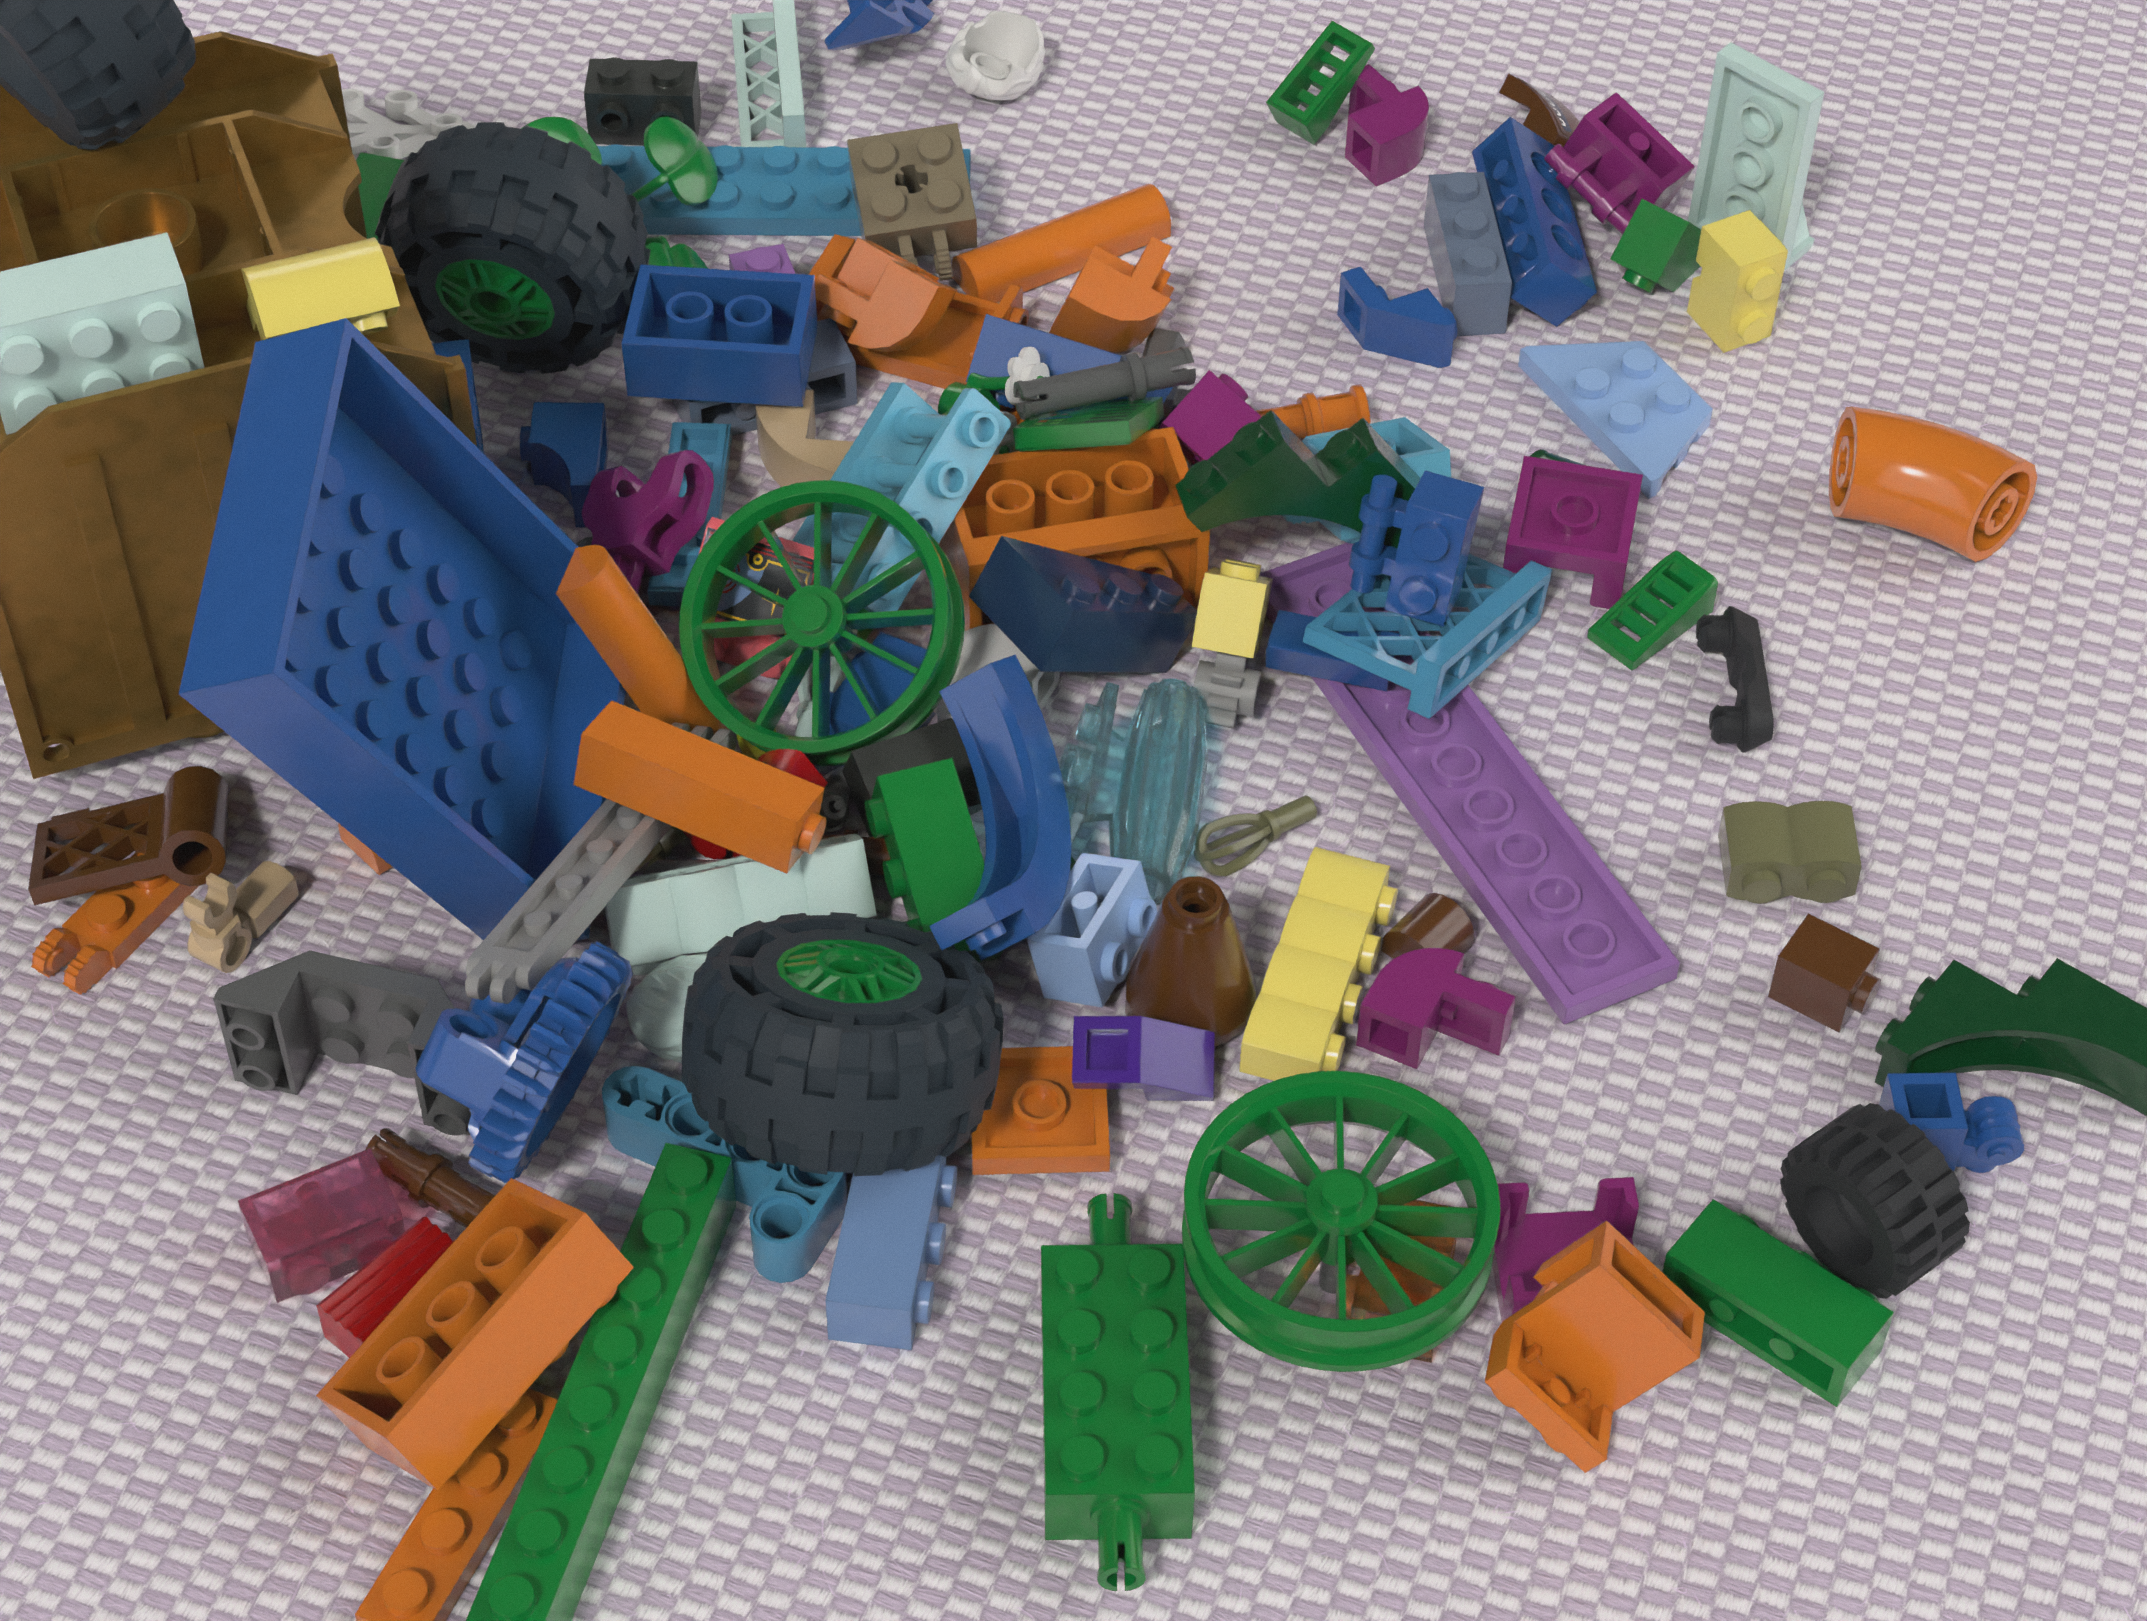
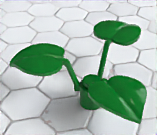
(679, 159)

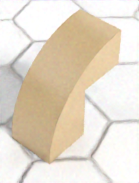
(790, 445)

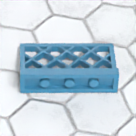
(1443, 662)

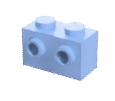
(1094, 930)

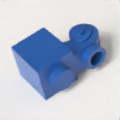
(1968, 1138)

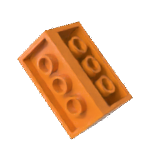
(1087, 502)

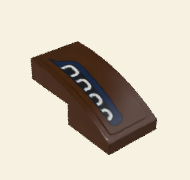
(1546, 115)

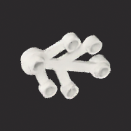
(385, 137)

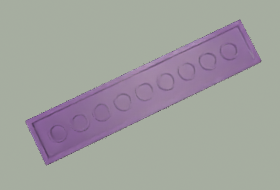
(1492, 823)

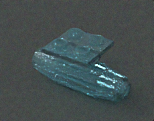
(1142, 782)

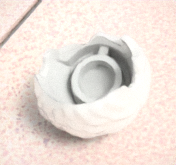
(997, 56)

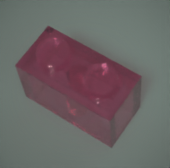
(321, 1224)

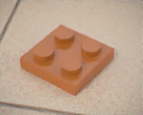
(1041, 1119)

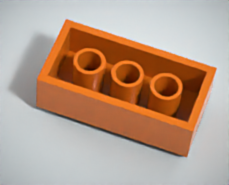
(475, 1332)

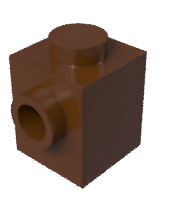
(1825, 973)

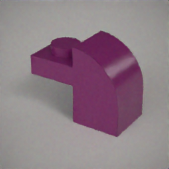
(1385, 127)
(1428, 995)

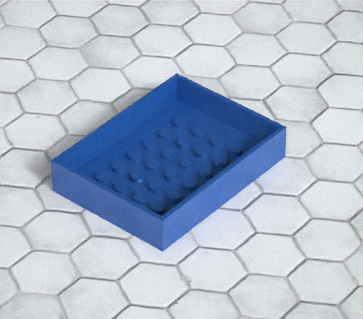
(395, 627)

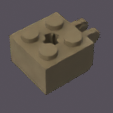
(914, 193)

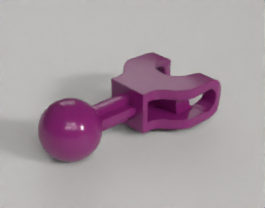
(648, 520)

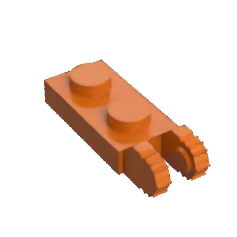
(108, 929)

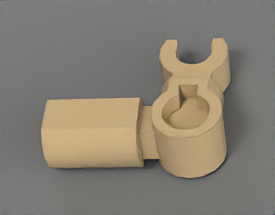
(231, 916)

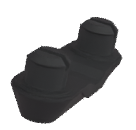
(1738, 637)

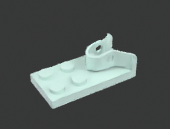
(1757, 148)

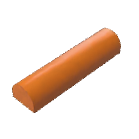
(1063, 244)
(630, 639)

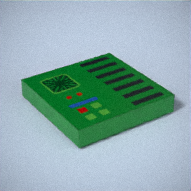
(1090, 425)

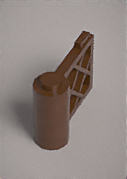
(176, 831)

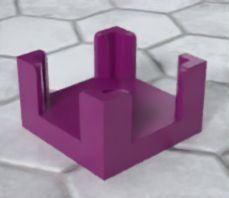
(1574, 522)
(1531, 1239)

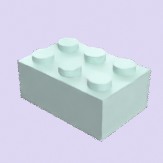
(92, 326)

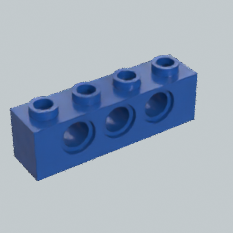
(1535, 223)

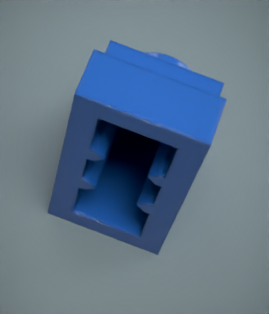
(566, 448)

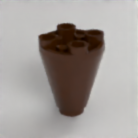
(1193, 964)

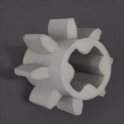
(1227, 688)

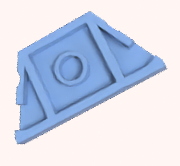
(1623, 403)

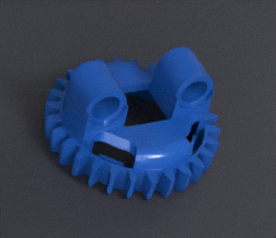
(525, 1057)

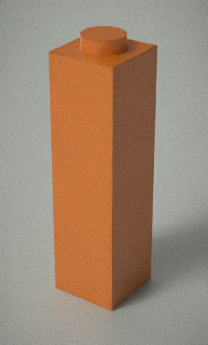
(700, 787)

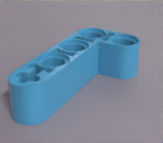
(654, 1109)

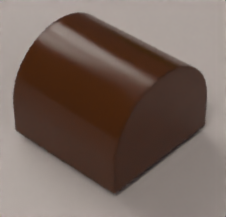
(1430, 924)

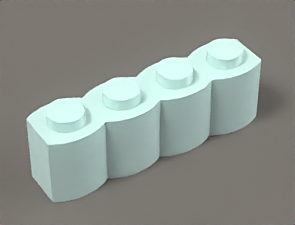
(703, 902)

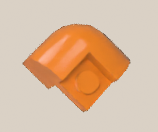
(882, 299)
(1116, 302)

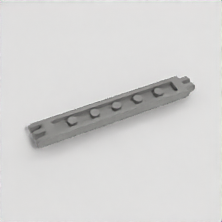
(568, 895)

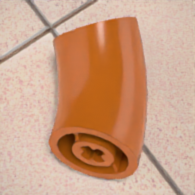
(1928, 481)

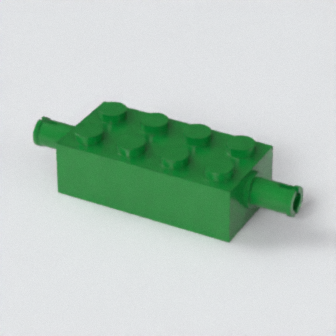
(1116, 1393)

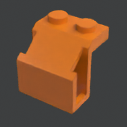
(1592, 1342)

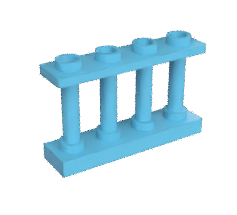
(931, 491)

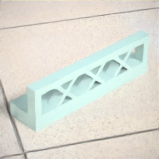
(785, 72)

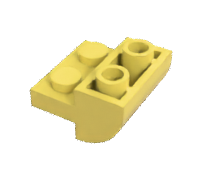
(322, 288)

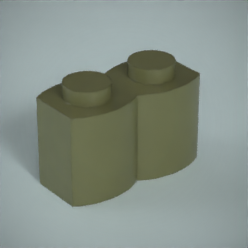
(1789, 851)

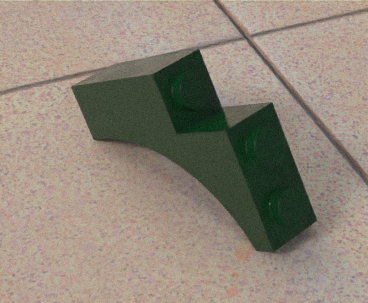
(1274, 473)
(2052, 1028)

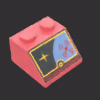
(740, 604)

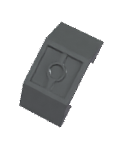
(337, 1009)

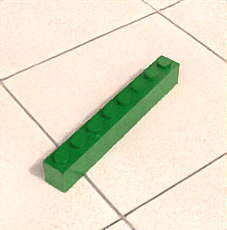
(610, 1394)

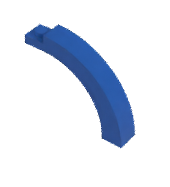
(1020, 806)

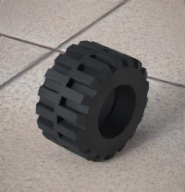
(1874, 1200)

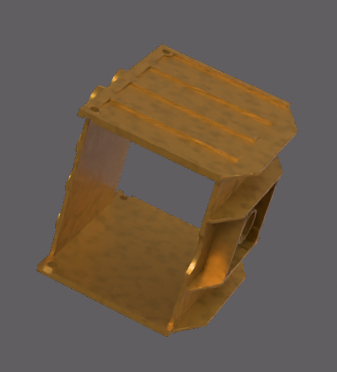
(123, 488)

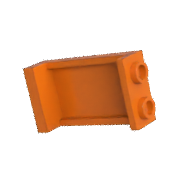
(948, 349)

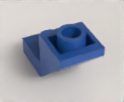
(1404, 327)

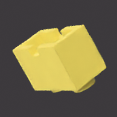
(1738, 281)
(1232, 609)

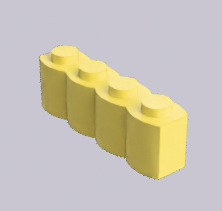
(1317, 966)

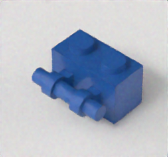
(1431, 548)

